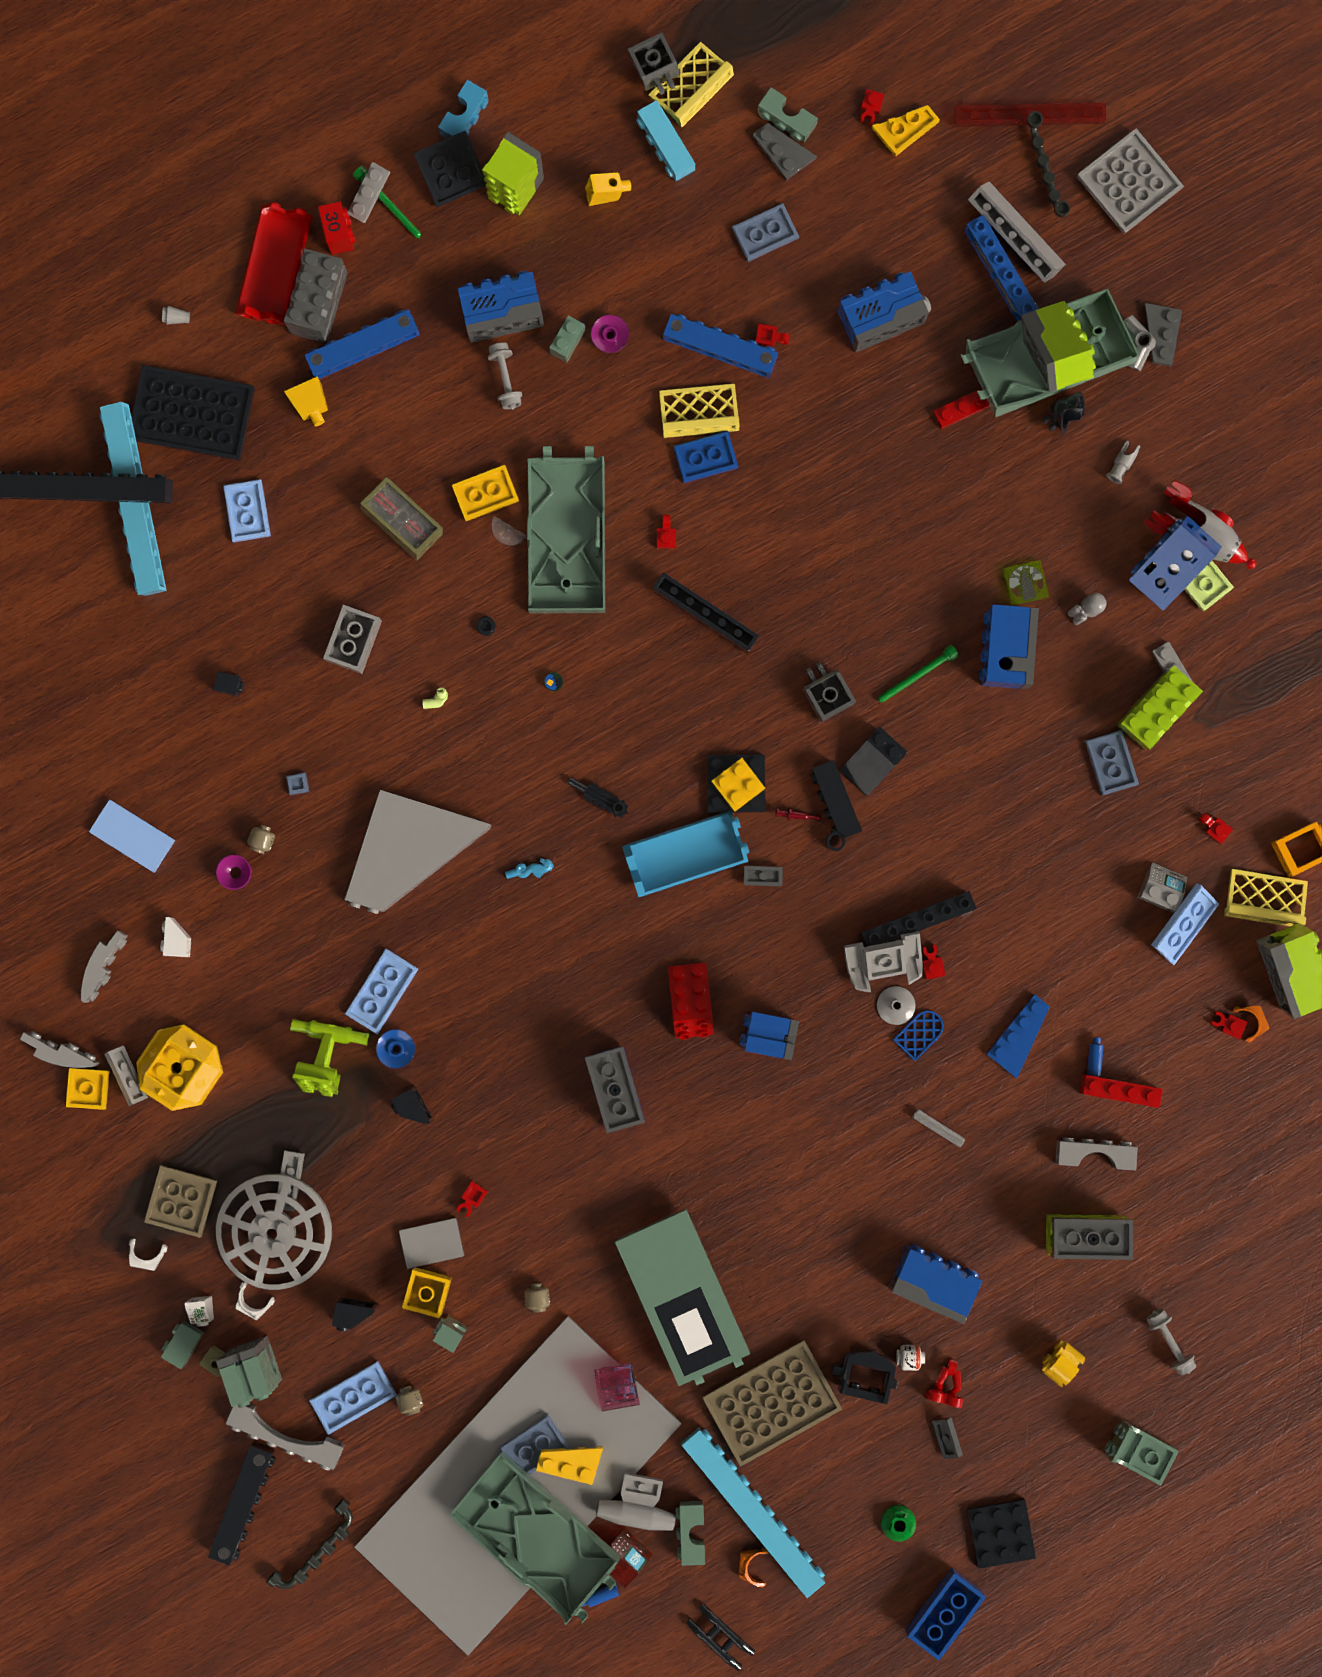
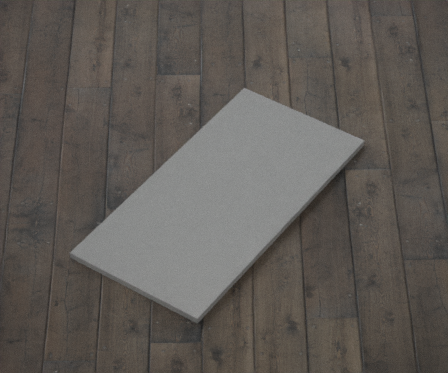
(444, 1565)

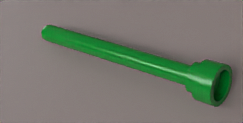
(359, 175)
(948, 654)

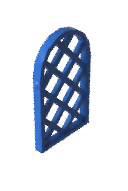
(933, 1020)

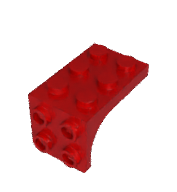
(690, 1000)

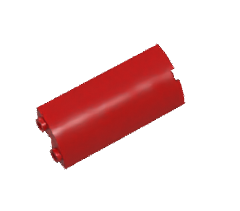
(273, 263)

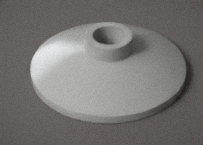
(888, 1012)

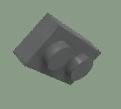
(763, 876)
(947, 1438)

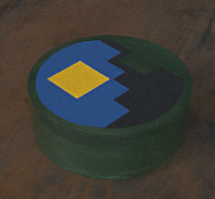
(553, 681)

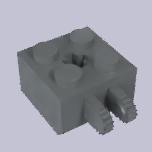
(654, 63)
(829, 683)

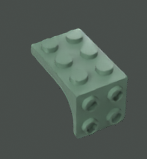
(1140, 1452)

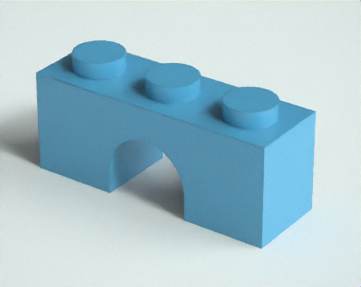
(474, 99)

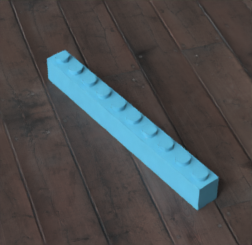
(136, 516)
(753, 1512)

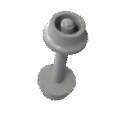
(499, 353)
(1183, 1364)

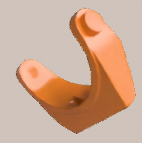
(1258, 1012)
(745, 1558)

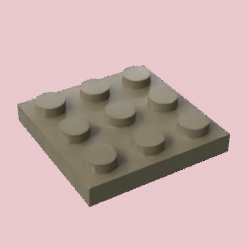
(180, 1201)

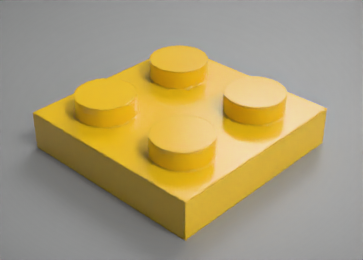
(738, 784)
(87, 1088)

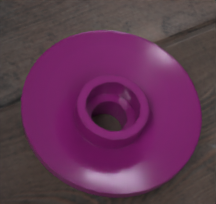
(606, 325)

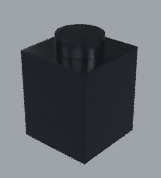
(229, 684)

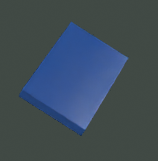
(705, 457)

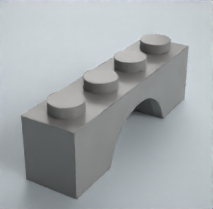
(1121, 1156)

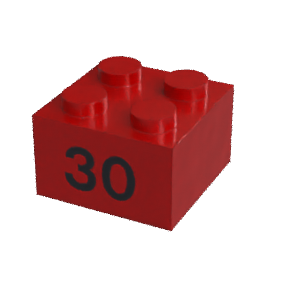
(336, 229)

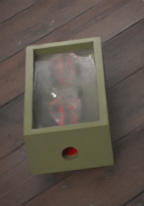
(401, 518)

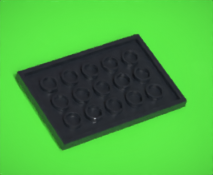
(192, 412)

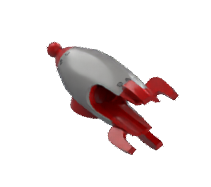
(1213, 522)

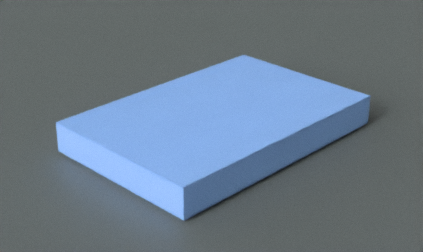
(247, 510)

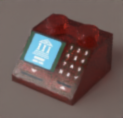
(633, 1557)

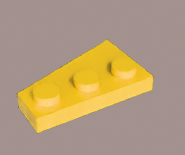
(904, 130)
(570, 1463)

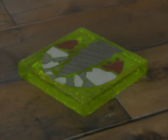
(1025, 583)

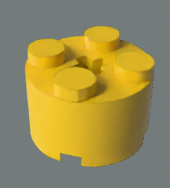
(1062, 1363)

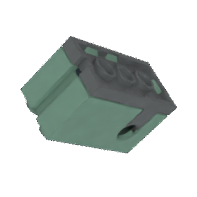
(249, 1372)

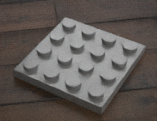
(1130, 181)

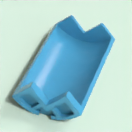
(685, 853)

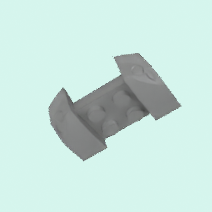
(884, 961)

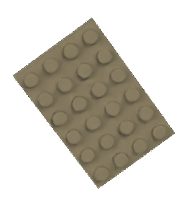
(772, 1403)

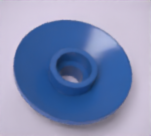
(385, 1049)

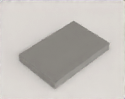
(431, 1243)

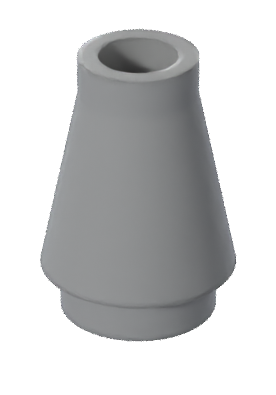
(175, 316)

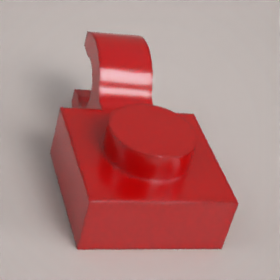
(768, 335)
(666, 537)
(1217, 828)

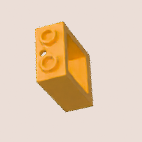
(1285, 856)

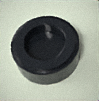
(486, 626)

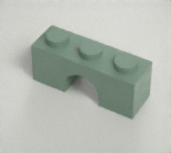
(797, 126)
(449, 1333)
(691, 1551)

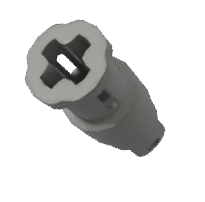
(1122, 464)

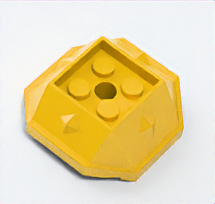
(199, 1067)

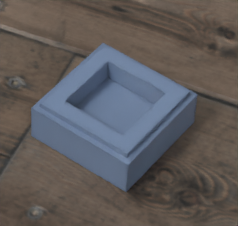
(297, 784)

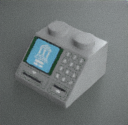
(1163, 888)

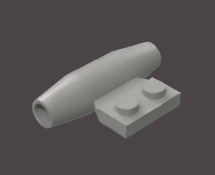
(638, 1503)

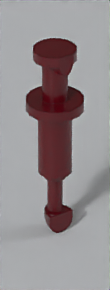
(795, 814)

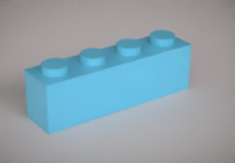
(666, 141)

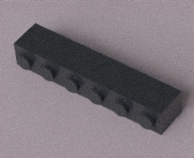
(705, 613)

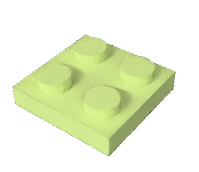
(1208, 587)

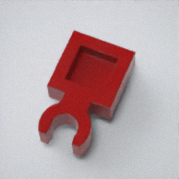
(871, 104)
(932, 966)
(1231, 1025)
(473, 1195)

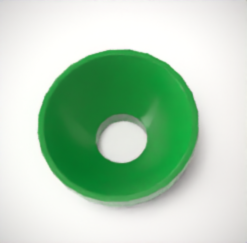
(896, 1513)

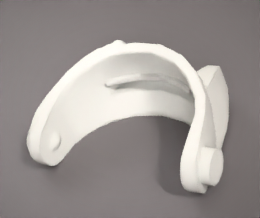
(145, 1264)
(244, 1308)

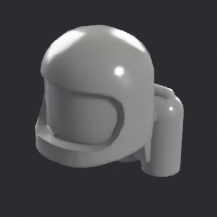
(1089, 607)

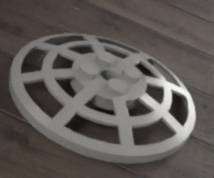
(278, 1221)

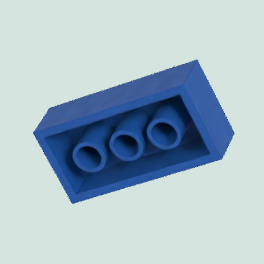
(945, 1613)

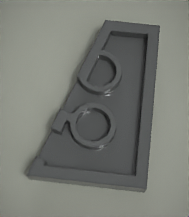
(783, 151)
(1164, 327)

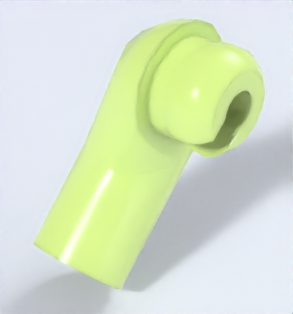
(437, 701)

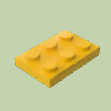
(485, 493)

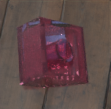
(616, 1387)

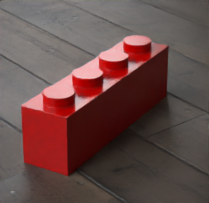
(1121, 1091)

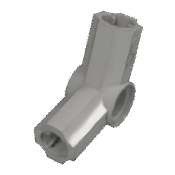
(1137, 334)

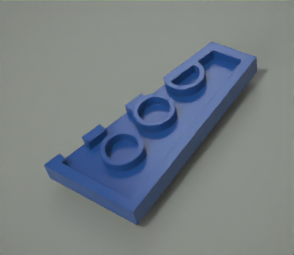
(1016, 1041)

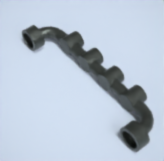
(1061, 208)
(314, 1560)

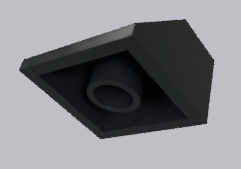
(411, 1106)
(351, 1312)

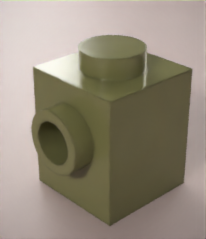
(209, 1360)

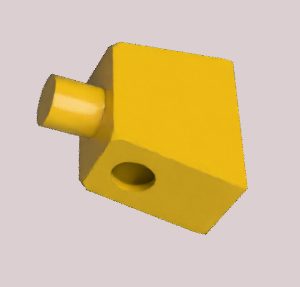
(605, 188)
(309, 400)

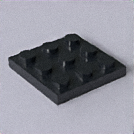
(450, 168)
(718, 764)
(1001, 1533)

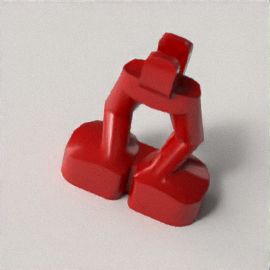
(949, 1398)

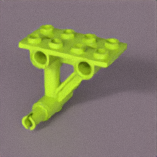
(320, 1075)

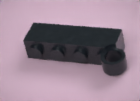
(836, 801)

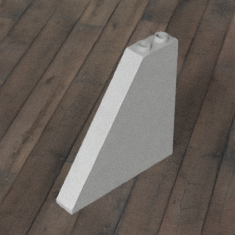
(405, 847)

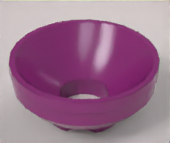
(226, 865)

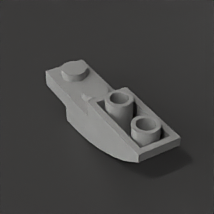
(96, 971)
(64, 1056)

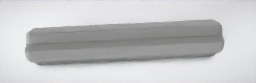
(938, 1128)

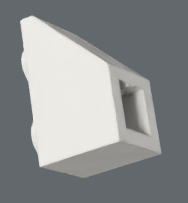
(176, 940)

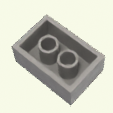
(352, 639)

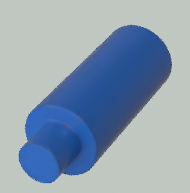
(1095, 1057)
(601, 1595)

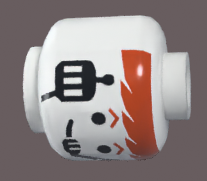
(910, 1357)

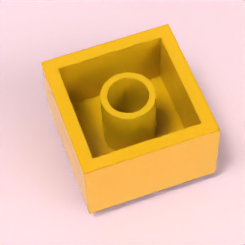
(427, 1292)

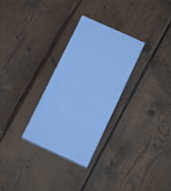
(132, 836)
(1185, 924)
(381, 991)
(353, 1397)

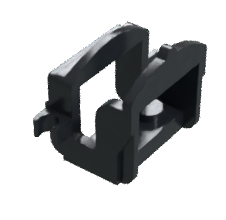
(869, 1360)

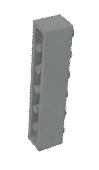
(1016, 231)

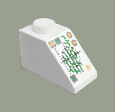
(200, 1310)

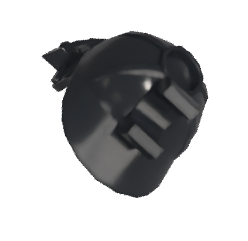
(1065, 411)

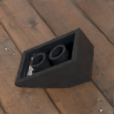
(873, 761)

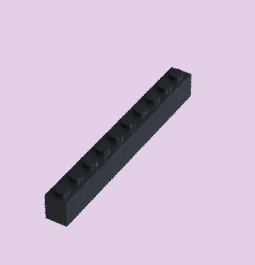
(86, 487)

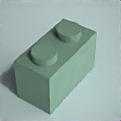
(567, 339)
(182, 1344)

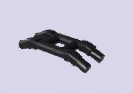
(719, 1625)

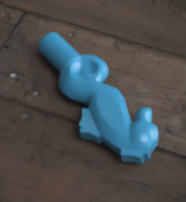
(523, 871)

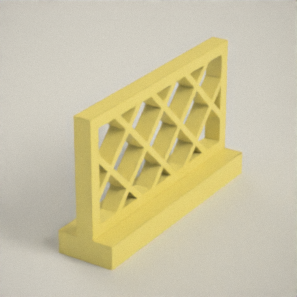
(704, 92)
(704, 425)
(1262, 914)

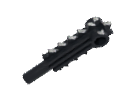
(598, 797)

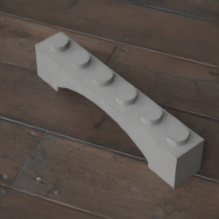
(324, 1452)

